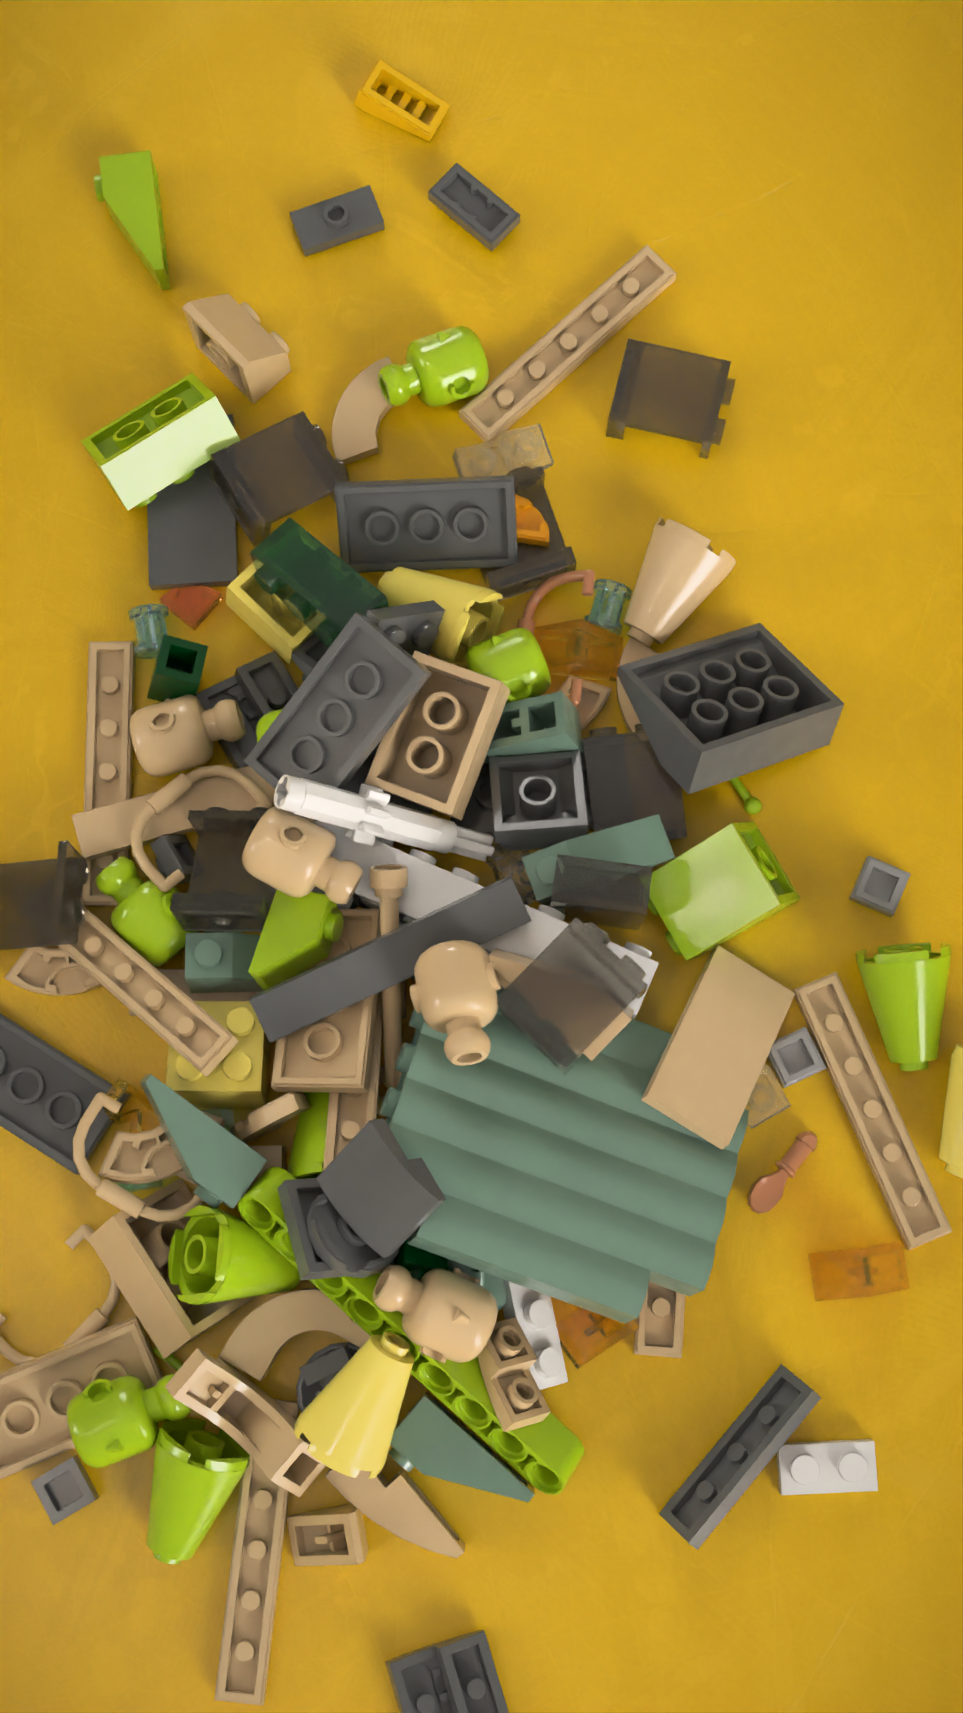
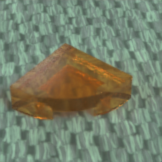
(191, 603)

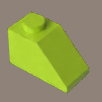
(295, 937)

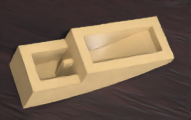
(399, 1509)

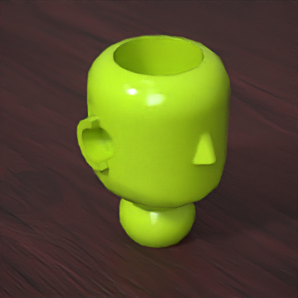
(437, 369)
(514, 660)
(143, 912)
(119, 1418)

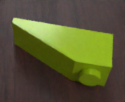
(133, 200)

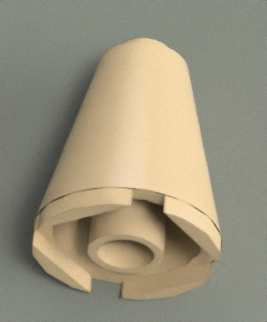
(673, 581)

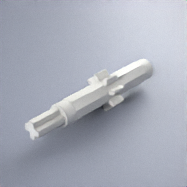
(372, 815)

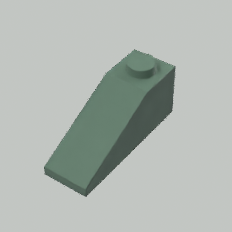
(537, 727)
(635, 842)
(220, 962)
(206, 1150)
(449, 1451)

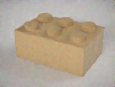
(440, 738)

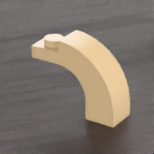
(271, 1325)
(247, 1416)

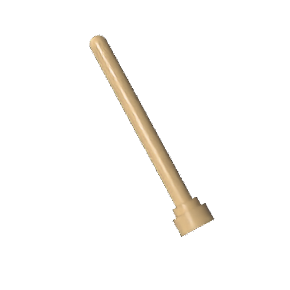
(388, 884)

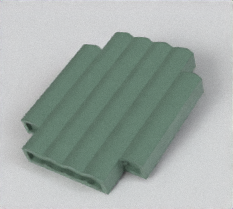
(561, 1173)

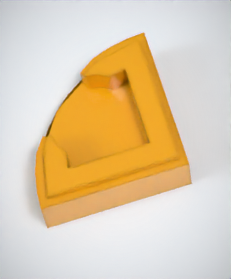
(530, 524)

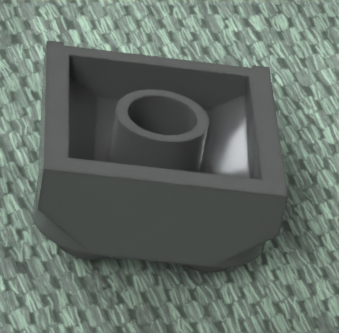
(537, 799)

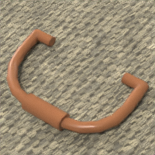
(527, 621)

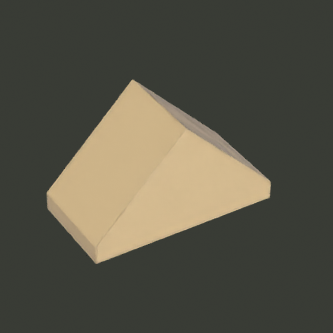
(328, 1536)

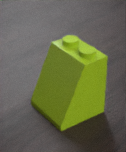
(719, 889)

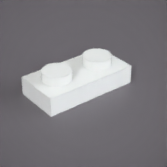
(827, 1467)

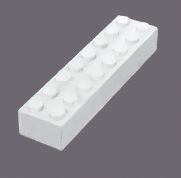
(435, 888)

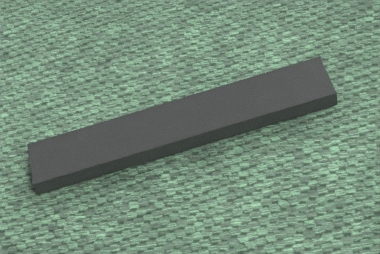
(386, 959)

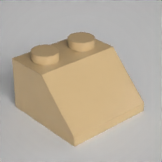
(238, 344)

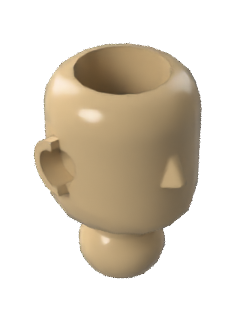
(181, 733)
(297, 856)
(457, 997)
(441, 1311)

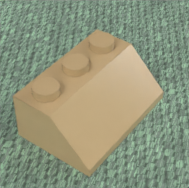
(138, 1262)

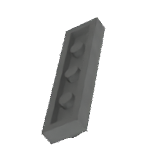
(739, 1456)

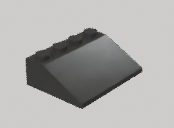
(729, 706)

